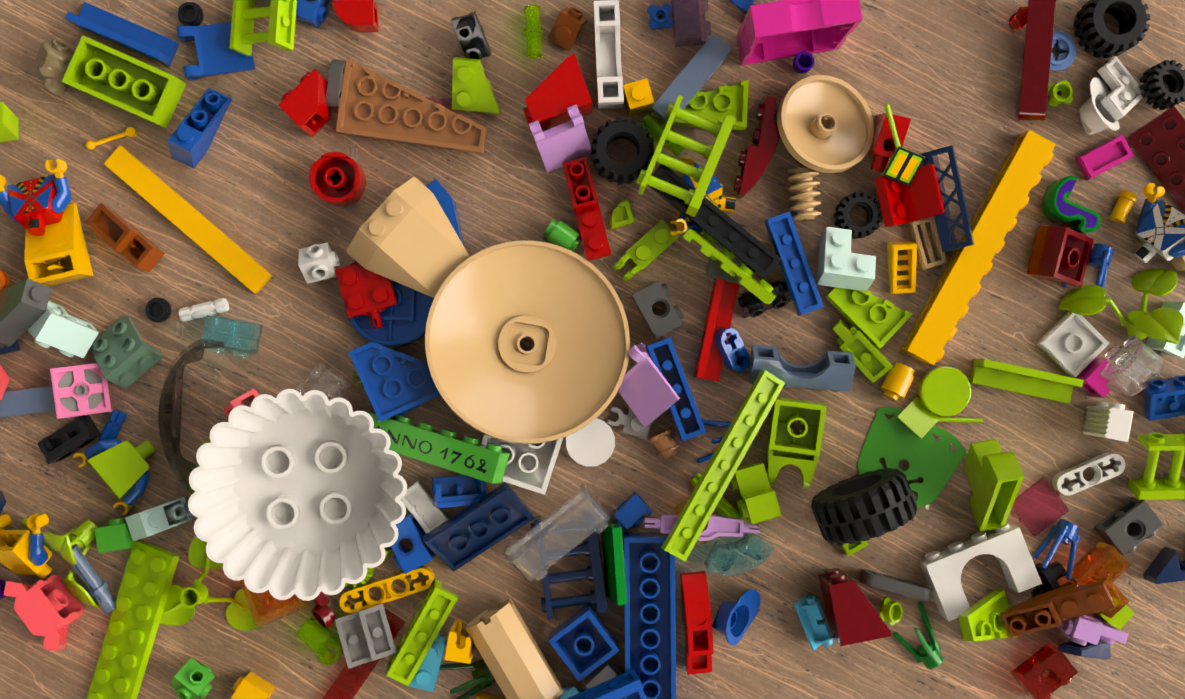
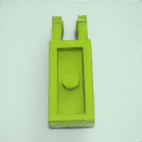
(647, 249)

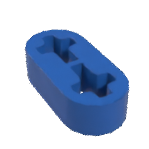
(734, 348)

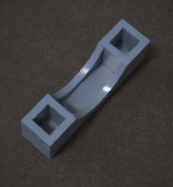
(831, 372)

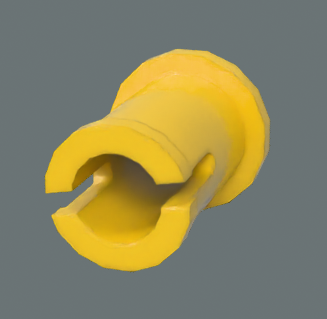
(1123, 206)

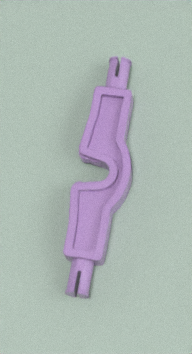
(715, 526)

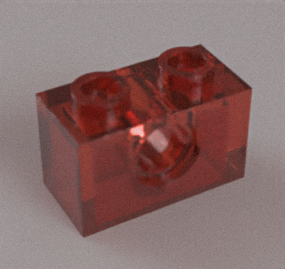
(1030, 672)

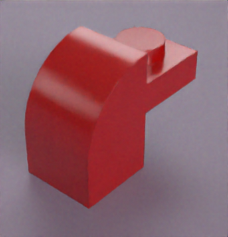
(358, 14)

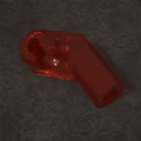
(1019, 18)

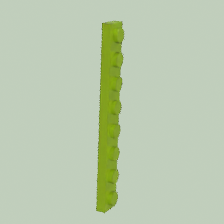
(723, 465)

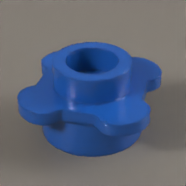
(665, 21)

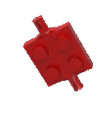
(365, 293)

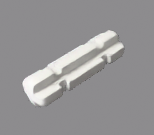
(203, 309)

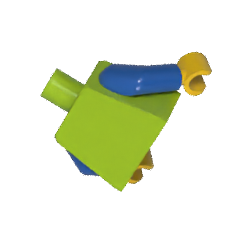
(120, 468)

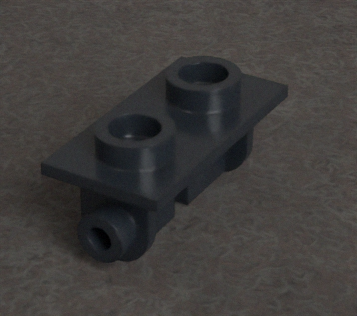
(755, 307)

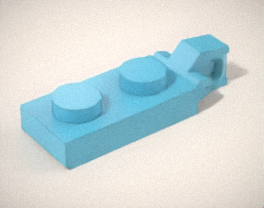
(428, 671)

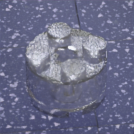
(1131, 366)

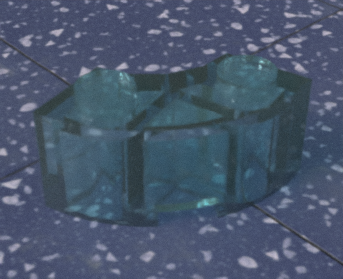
(738, 556)

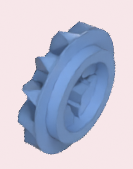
(1065, 44)

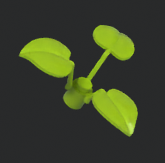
(1160, 324)
(63, 544)
(182, 601)

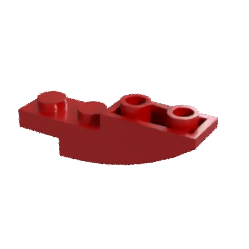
(586, 209)
(697, 622)

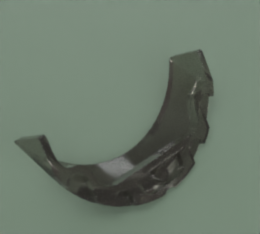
(170, 409)

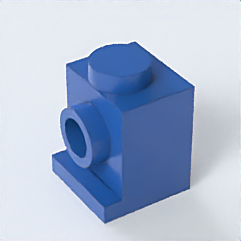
(631, 512)

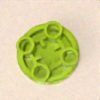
(944, 391)

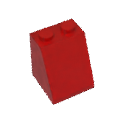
(557, 93)

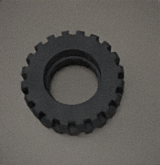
(864, 506)

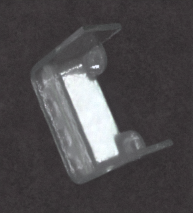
(557, 534)

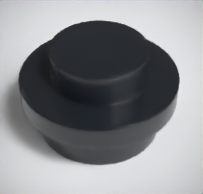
(190, 14)
(158, 310)

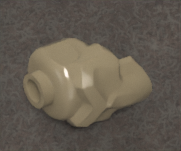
(53, 63)

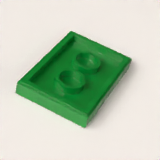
(614, 563)

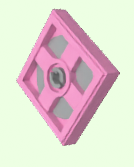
(80, 391)

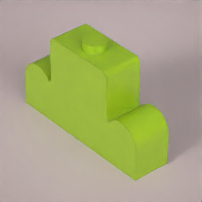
(994, 483)

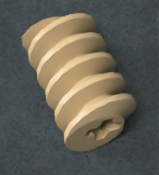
(804, 194)

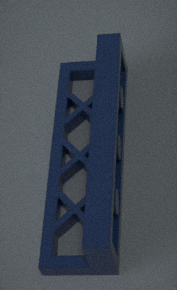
(944, 220)

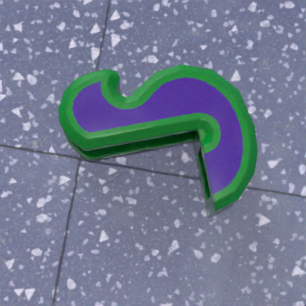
(1061, 210)

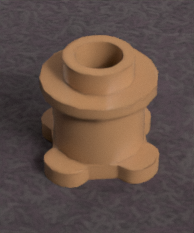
(664, 443)

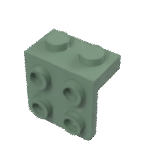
(123, 353)

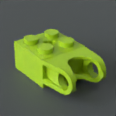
(799, 446)

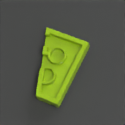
(719, 102)
(871, 315)

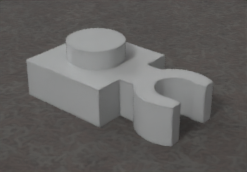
(631, 423)

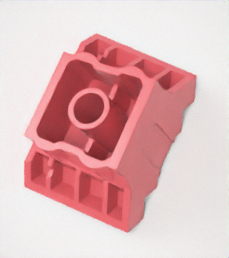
(46, 609)

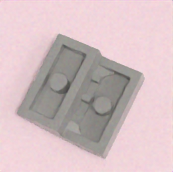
(365, 636)

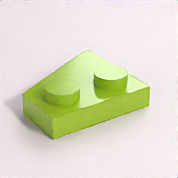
(471, 88)

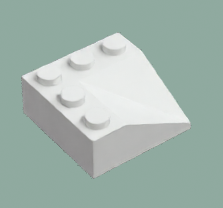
(528, 464)

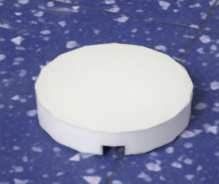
(591, 444)

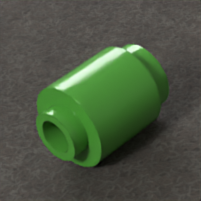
(562, 235)

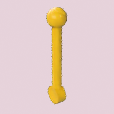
(130, 131)

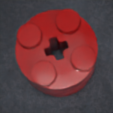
(329, 168)

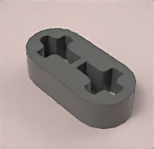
(335, 82)

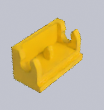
(459, 646)

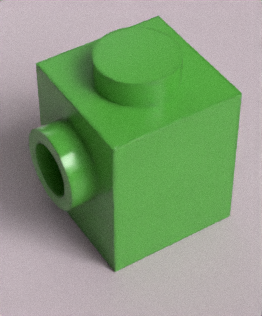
(113, 536)

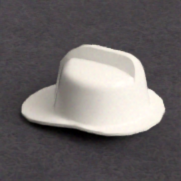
(1093, 114)

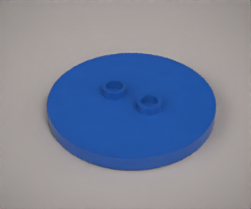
(401, 323)

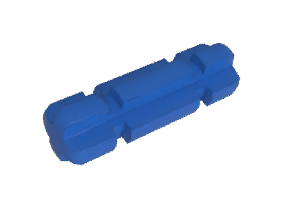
(113, 427)

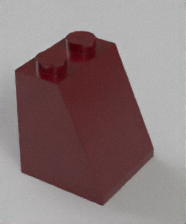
(849, 611)

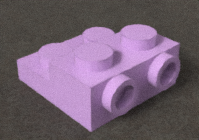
(1091, 630)

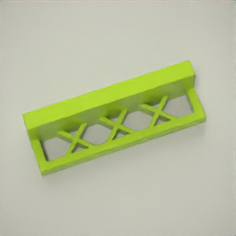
(1023, 380)
(421, 633)

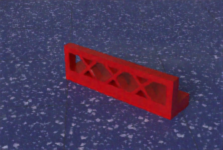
(718, 316)

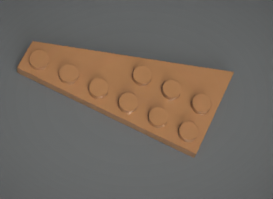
(390, 112)

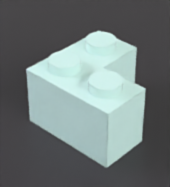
(839, 266)
(63, 331)

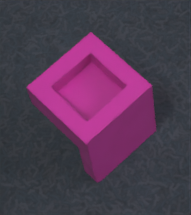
(1093, 382)

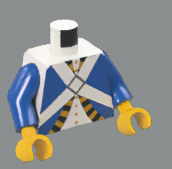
(1160, 227)

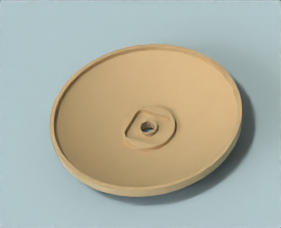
(536, 295)

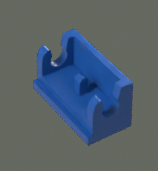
(456, 491)

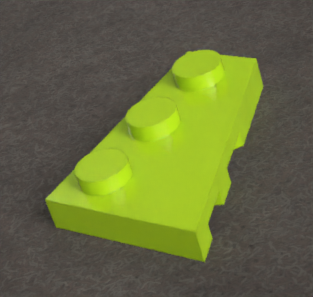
(984, 619)

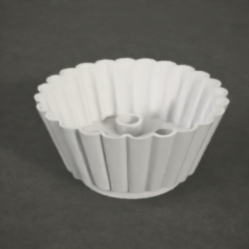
(297, 494)

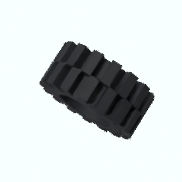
(1155, 89)
(864, 201)

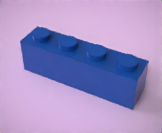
(684, 411)

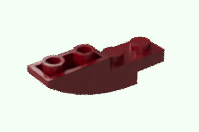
(757, 158)

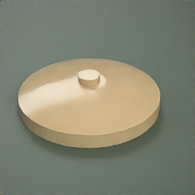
(825, 124)

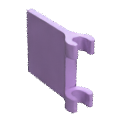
(562, 142)
(646, 388)

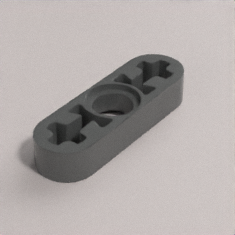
(895, 585)

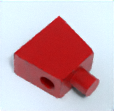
(883, 133)

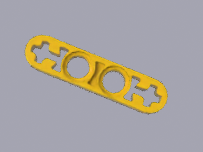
(386, 587)

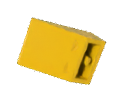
(59, 253)

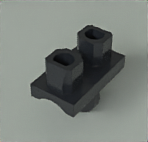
(471, 36)
(1049, 578)

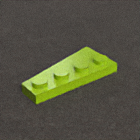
(760, 289)

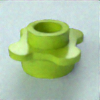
(1066, 93)
(890, 611)

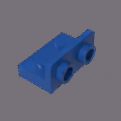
(1165, 398)

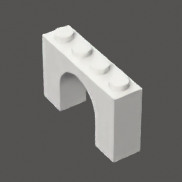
(945, 567)

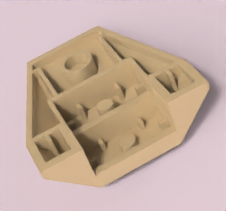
(409, 240)

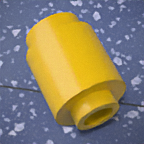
(897, 382)

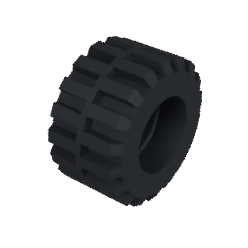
(1095, 35)
(621, 130)

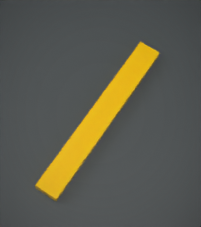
(188, 219)

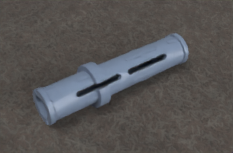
(96, 586)

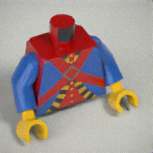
(38, 200)

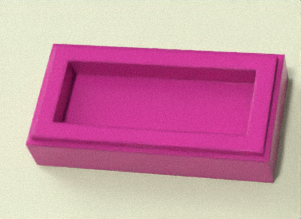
(1104, 157)

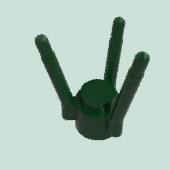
(481, 677)

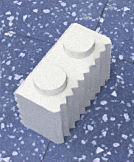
(1108, 421)

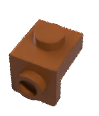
(567, 27)

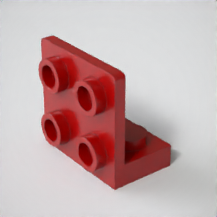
(910, 203)

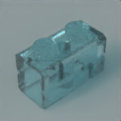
(237, 335)

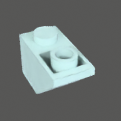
(157, 519)

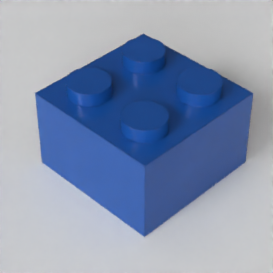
(583, 642)

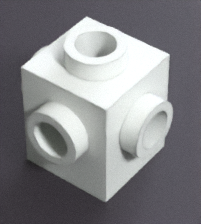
(318, 262)

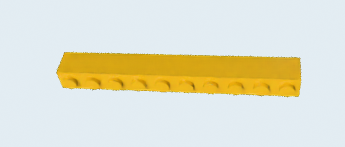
(970, 263)

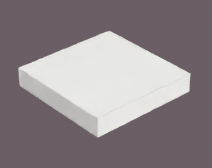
(1072, 343)

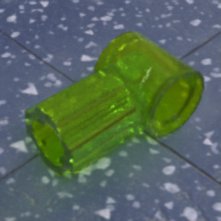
(318, 639)

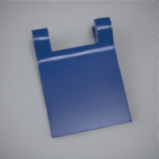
(213, 51)

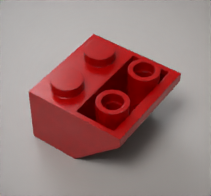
(307, 103)

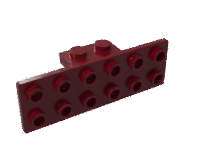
(1163, 149)

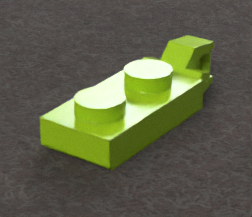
(865, 354)

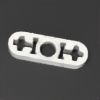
(1100, 475)

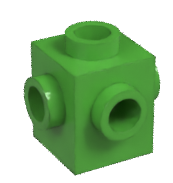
(193, 680)

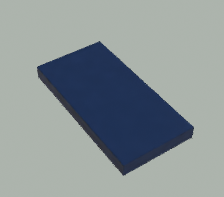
(478, 527)

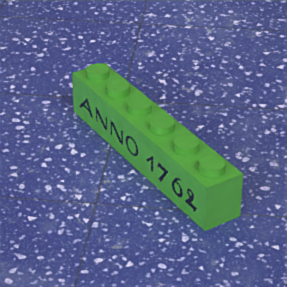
(444, 448)

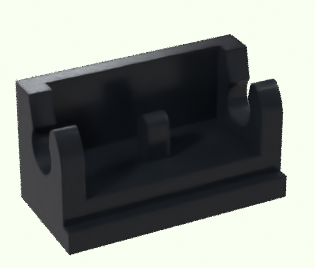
(69, 439)

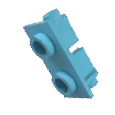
(810, 615)

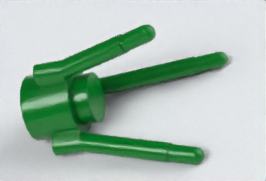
(928, 651)

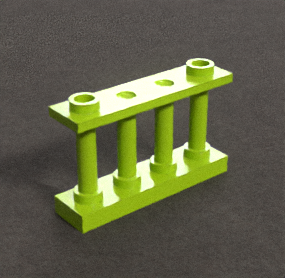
(281, 25)
(701, 175)
(1160, 488)

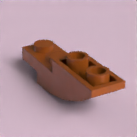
(1056, 605)

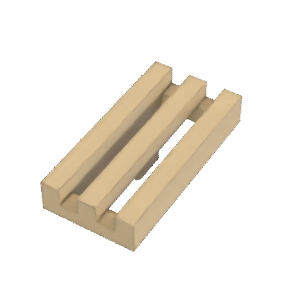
(920, 251)

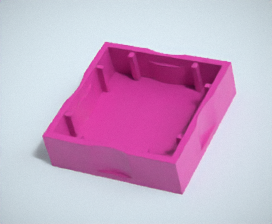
(795, 26)

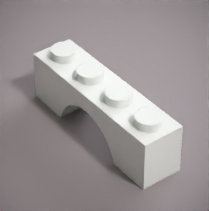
(608, 54)

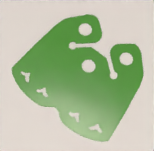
(926, 456)

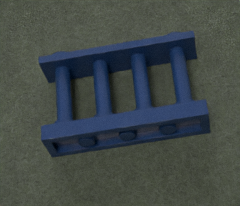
(593, 573)

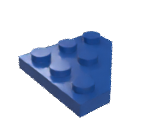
(392, 379)

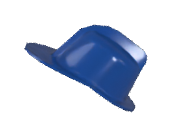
(736, 616)

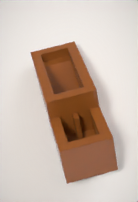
(124, 238)

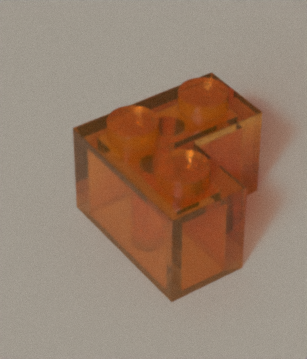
(1101, 564)
(268, 609)

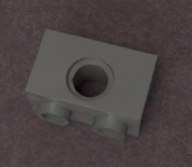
(644, 301)
(1114, 527)

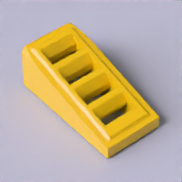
(893, 257)

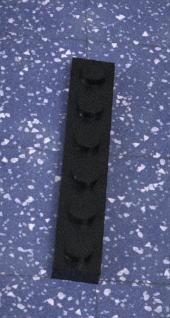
(721, 227)

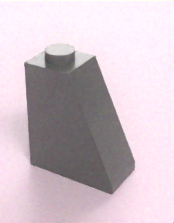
(20, 308)

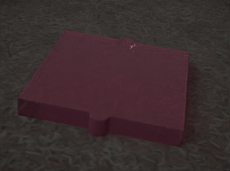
(1039, 507)

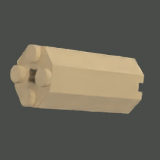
(513, 654)

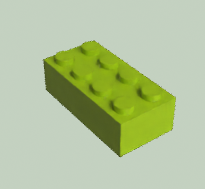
(124, 82)

